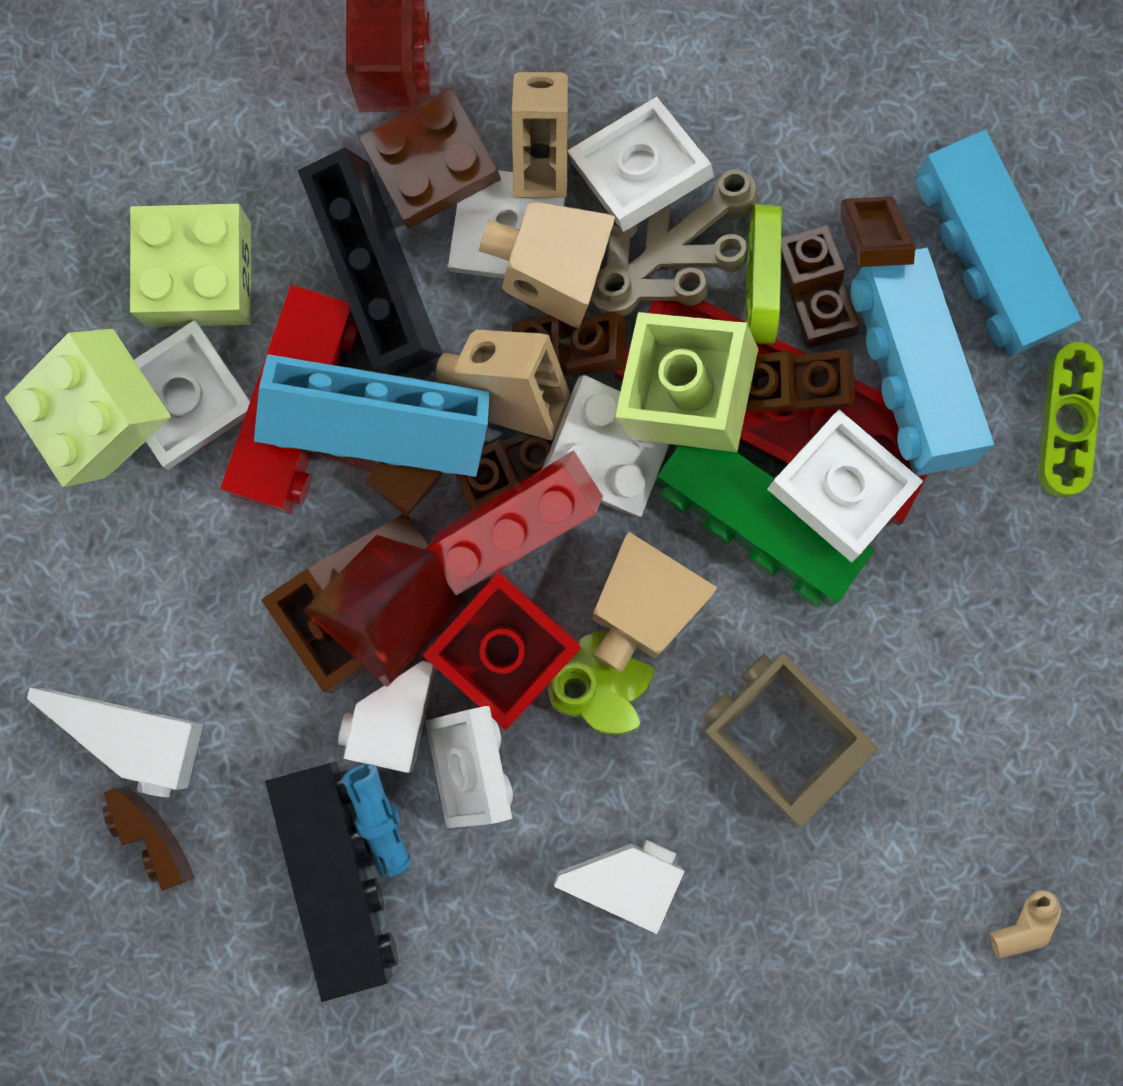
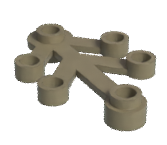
(672, 250)

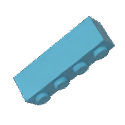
(996, 244)
(921, 366)
(371, 416)

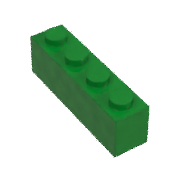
(739, 507)

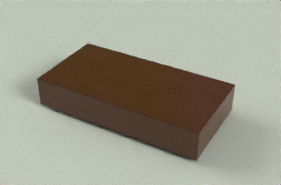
(877, 232)

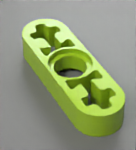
(763, 272)
(1088, 406)

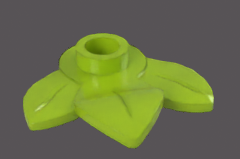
(607, 692)

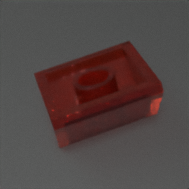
(385, 605)

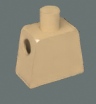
(540, 117)
(551, 257)
(519, 372)
(645, 602)

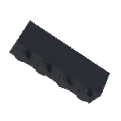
(370, 262)
(331, 882)

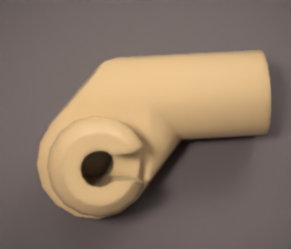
(1032, 928)

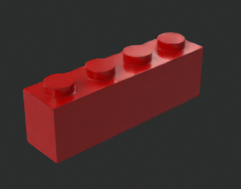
(311, 330)

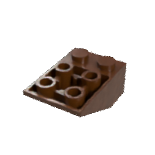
(320, 653)

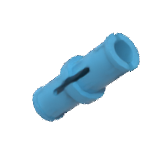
(377, 820)

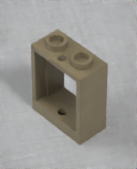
(829, 776)

